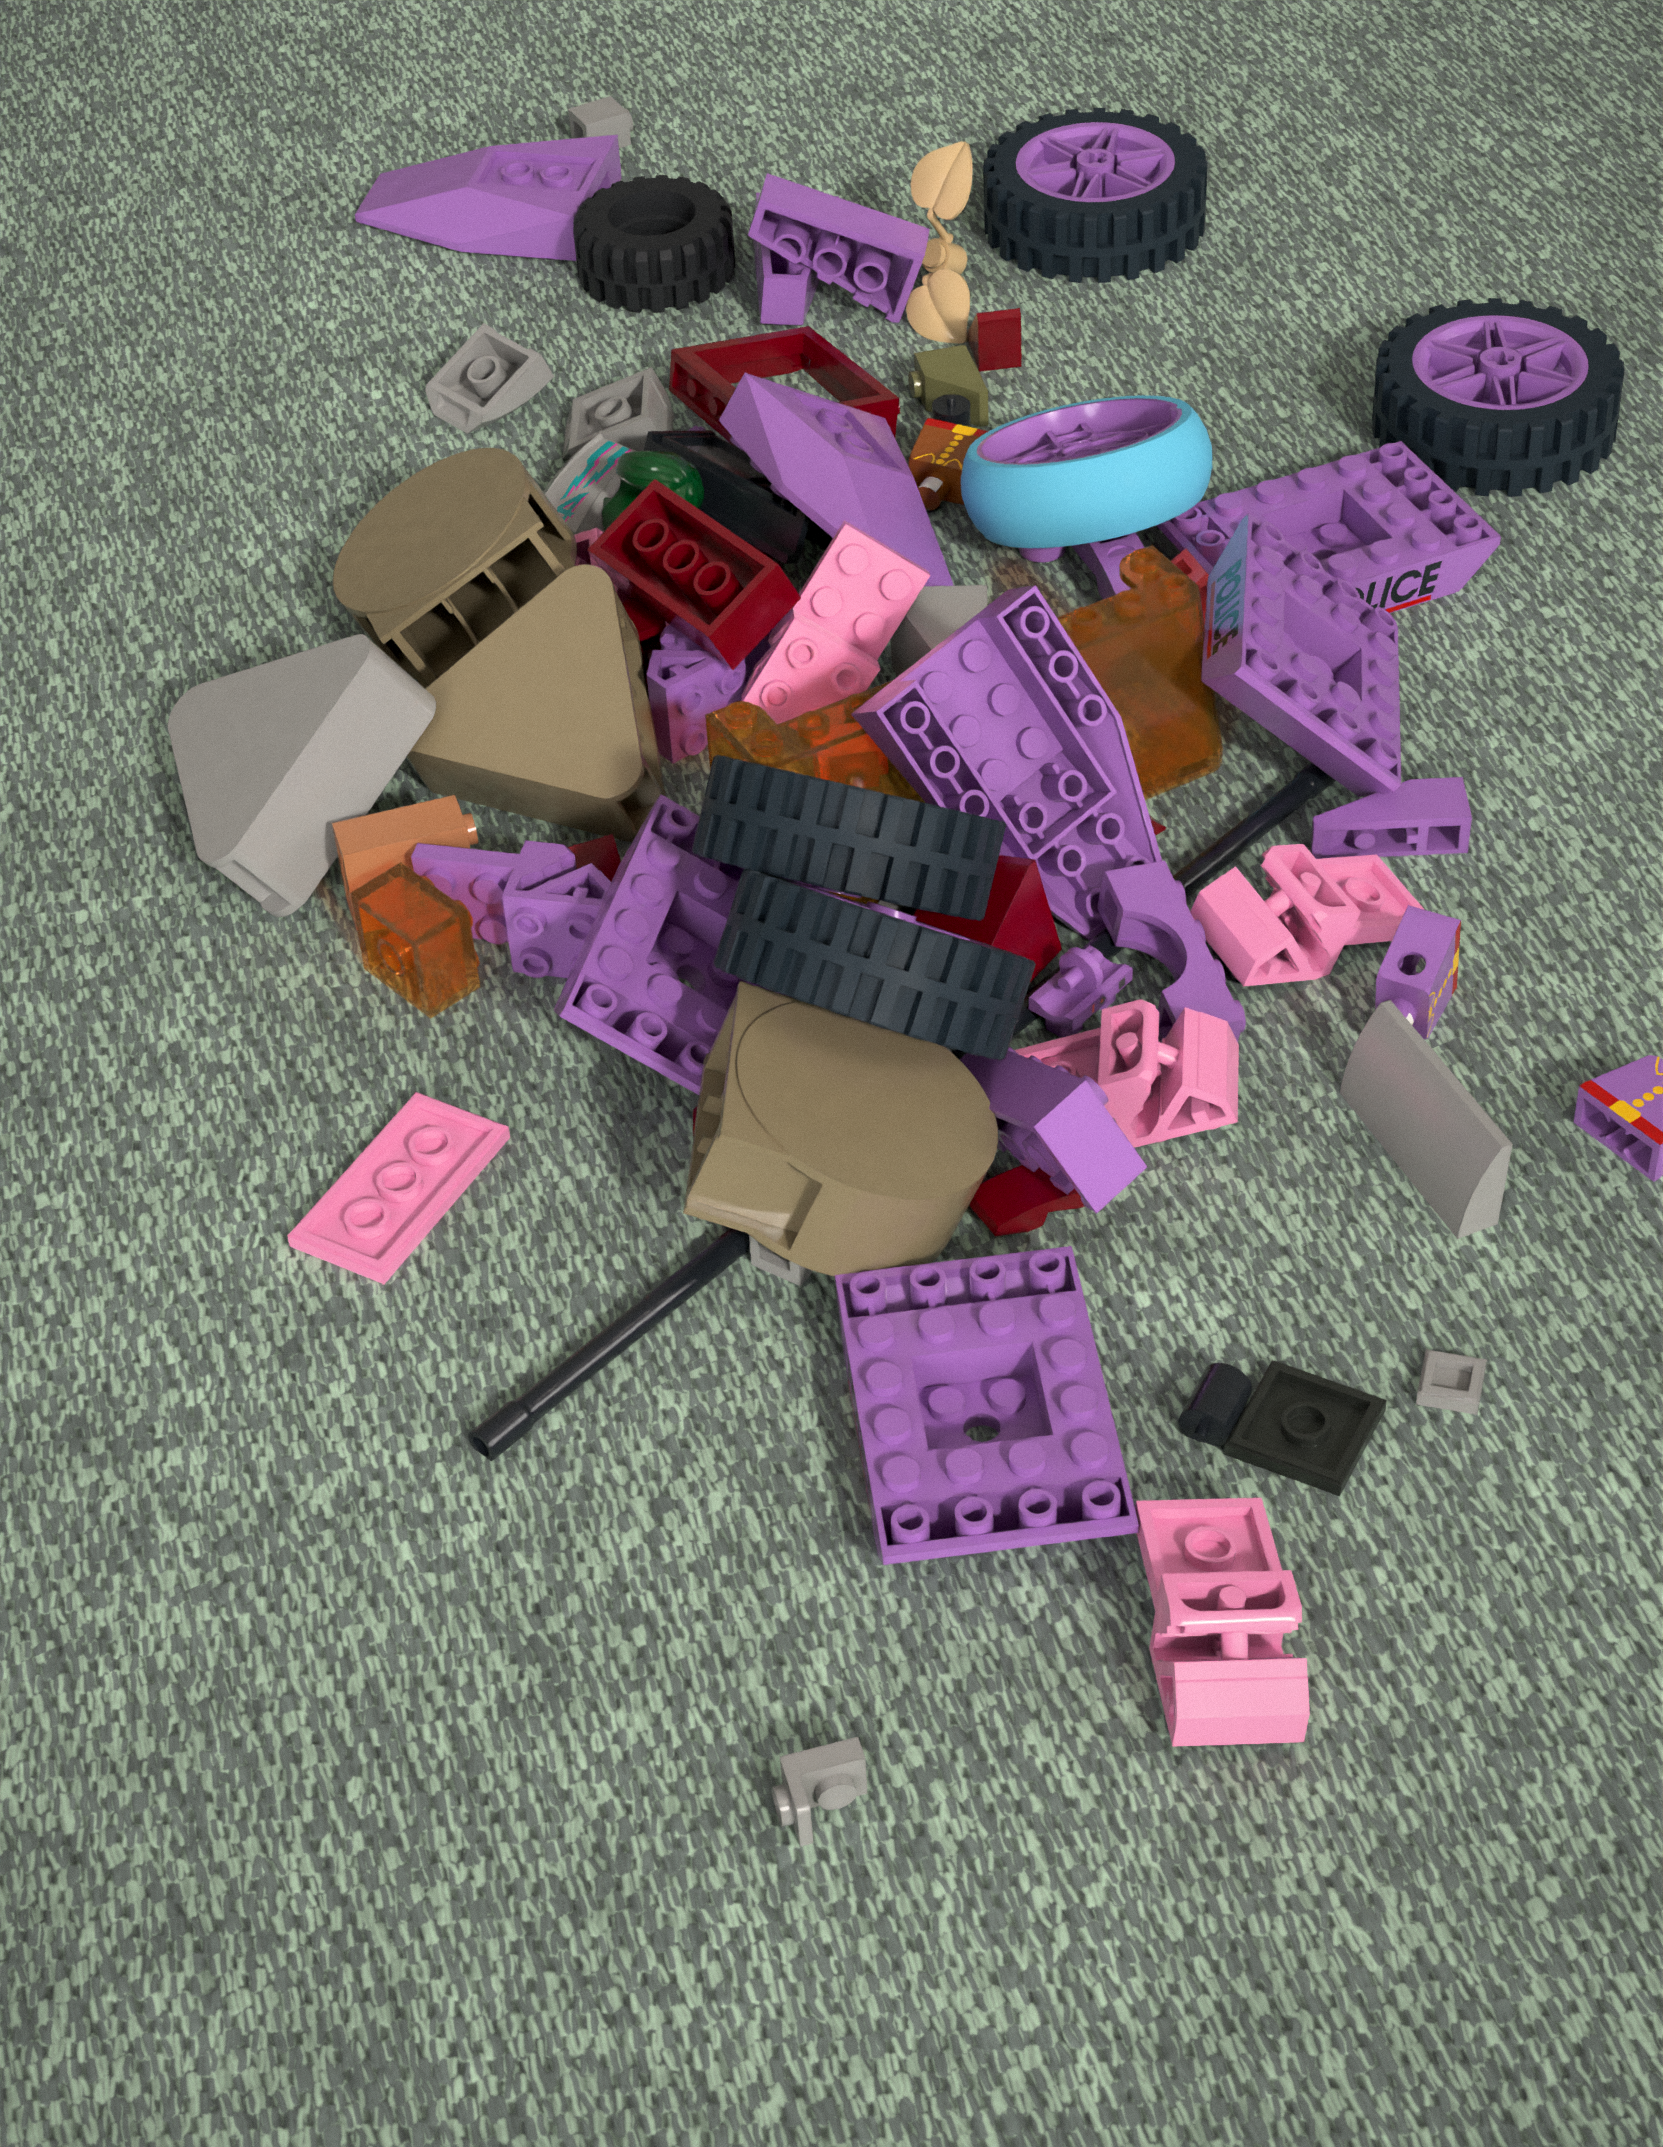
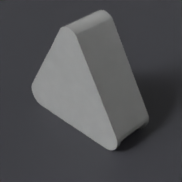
(286, 755)

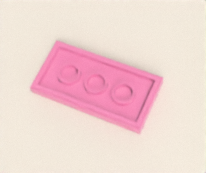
(399, 1187)

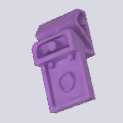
(687, 685)
(522, 899)

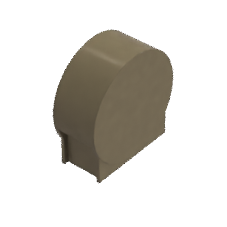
(451, 558)
(835, 1137)

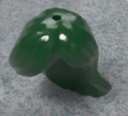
(640, 468)

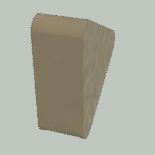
(550, 715)

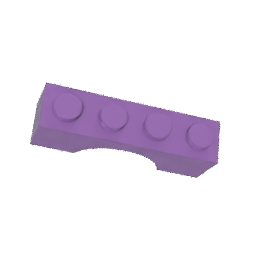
(1150, 914)

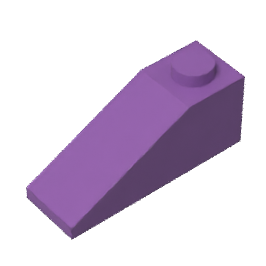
(1413, 820)

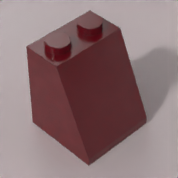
(1015, 915)

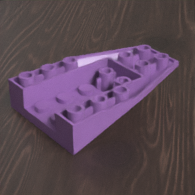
(496, 197)
(834, 467)
(1024, 735)

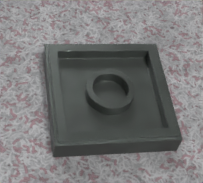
(1305, 1427)

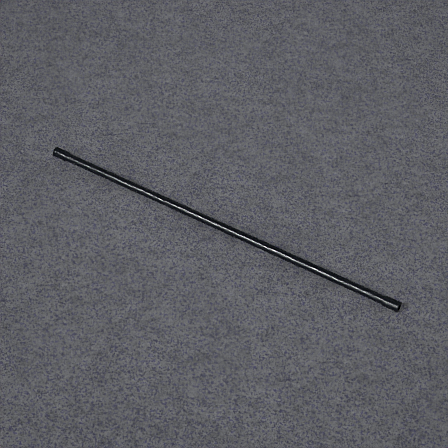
(519, 1415)

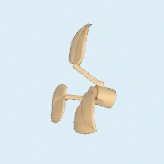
(943, 303)

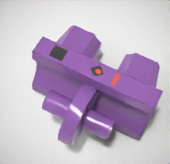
(1078, 990)

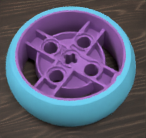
(1086, 471)

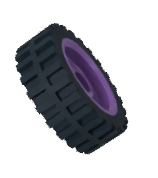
(1095, 194)
(1499, 395)
(848, 838)
(874, 964)

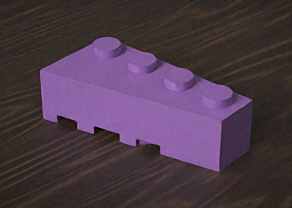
(842, 242)
(782, 286)
(1057, 1125)

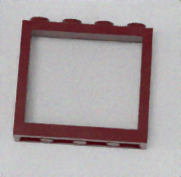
(705, 373)

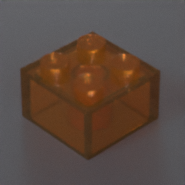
(416, 939)

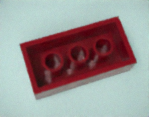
(694, 574)

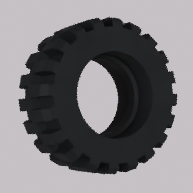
(654, 243)

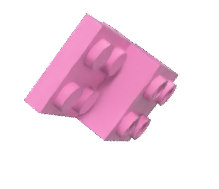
(837, 628)
(1306, 918)
(1154, 1085)
(1222, 1623)

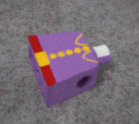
(1424, 994)
(1627, 1113)

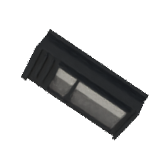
(741, 495)

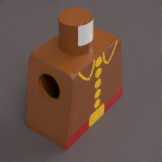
(939, 459)

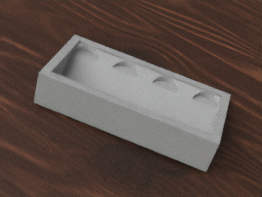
(1427, 1122)

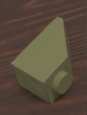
(949, 372)

